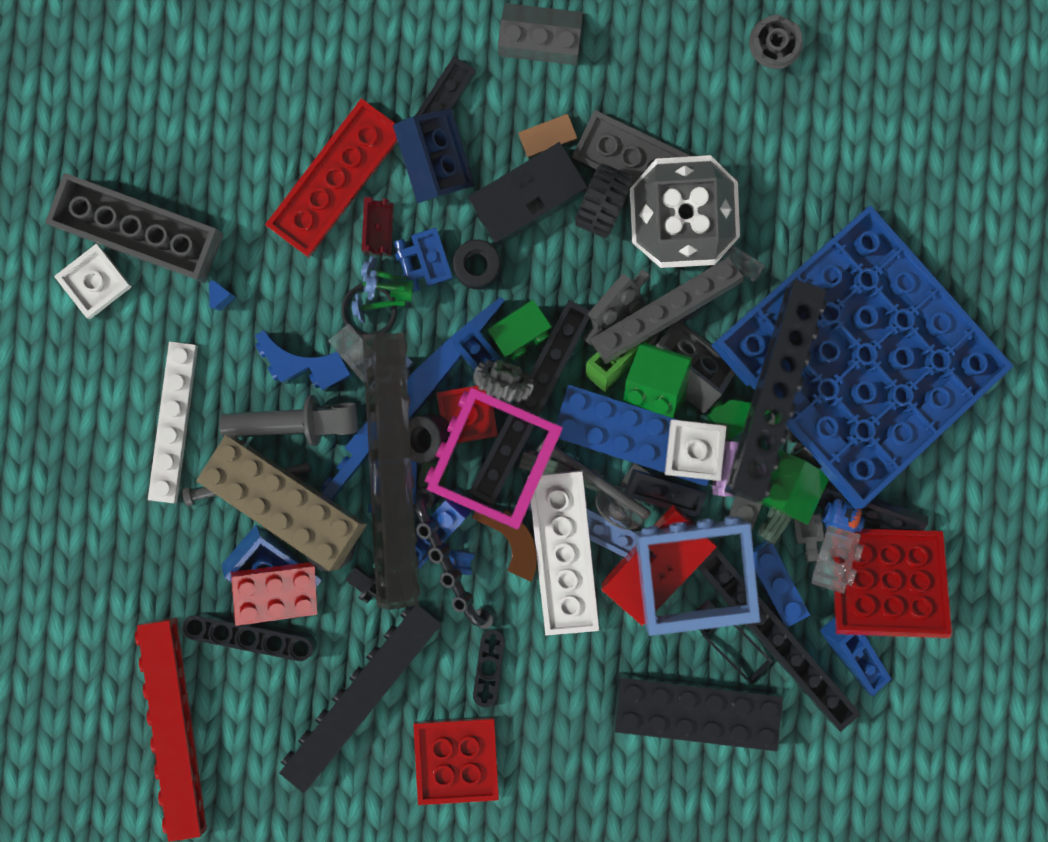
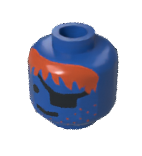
(843, 516)

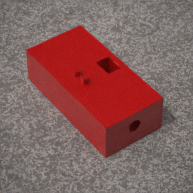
(669, 566)

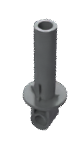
(311, 420)

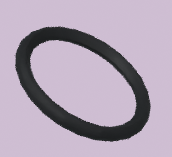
(345, 303)

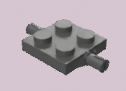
(617, 304)

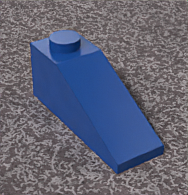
(473, 346)
(858, 657)

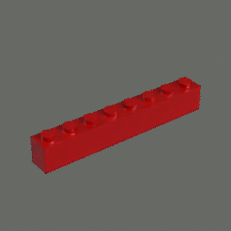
(171, 729)

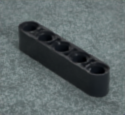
(237, 636)

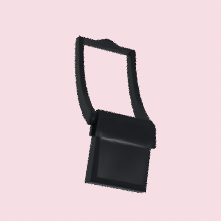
(706, 632)

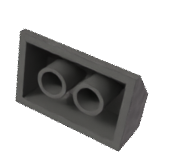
(539, 34)
(708, 371)

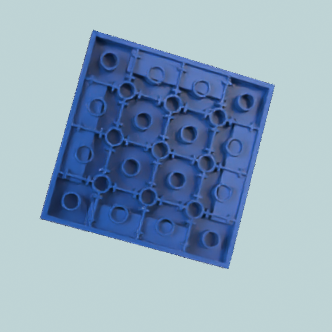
(887, 361)

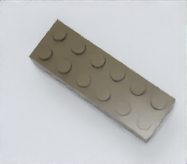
(281, 502)

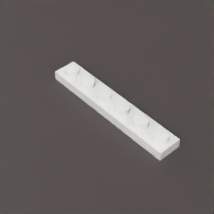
(172, 422)

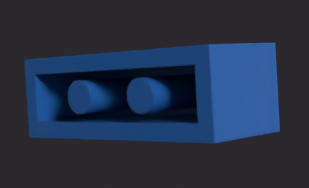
(778, 585)

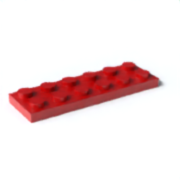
(334, 178)

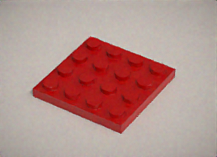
(896, 586)

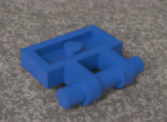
(430, 255)

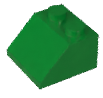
(658, 380)
(795, 488)

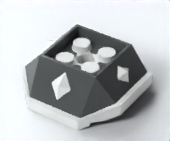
(655, 216)

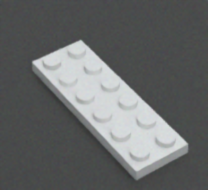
(564, 554)

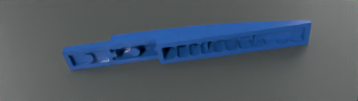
(420, 387)

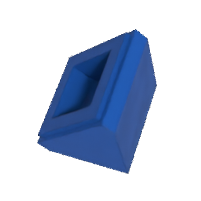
(219, 296)

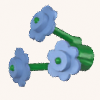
(400, 290)

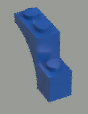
(285, 367)

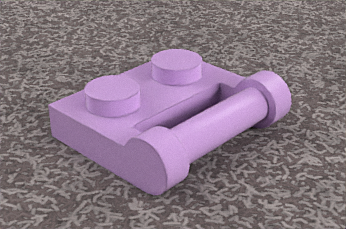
(728, 457)

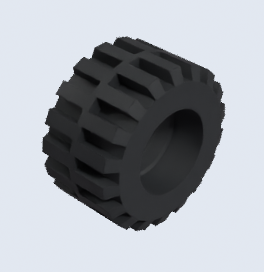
(603, 200)

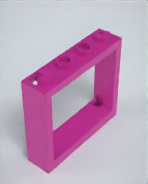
(446, 449)

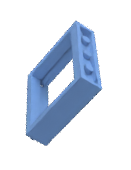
(705, 618)

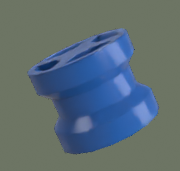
(462, 560)

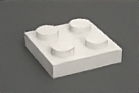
(93, 281)
(695, 450)

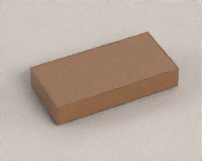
(546, 135)

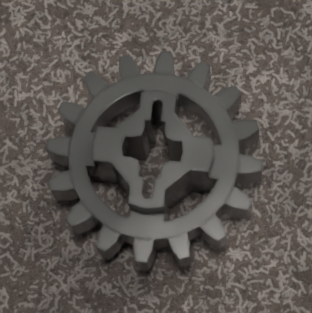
(503, 380)

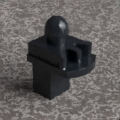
(363, 583)

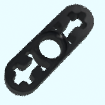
(493, 688)

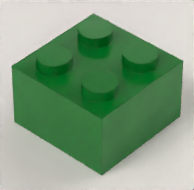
(520, 331)

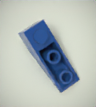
(448, 517)

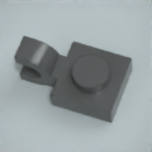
(809, 535)

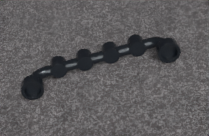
(485, 615)

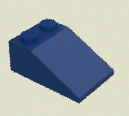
(260, 551)

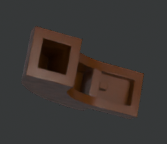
(521, 542)

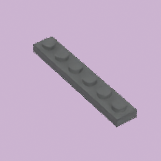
(667, 310)

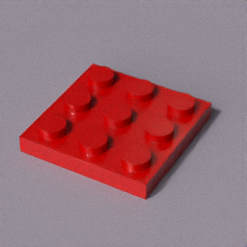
(456, 761)

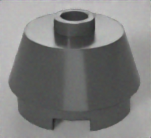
(776, 42)

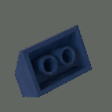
(433, 155)

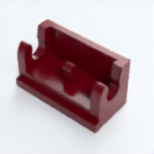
(377, 227)

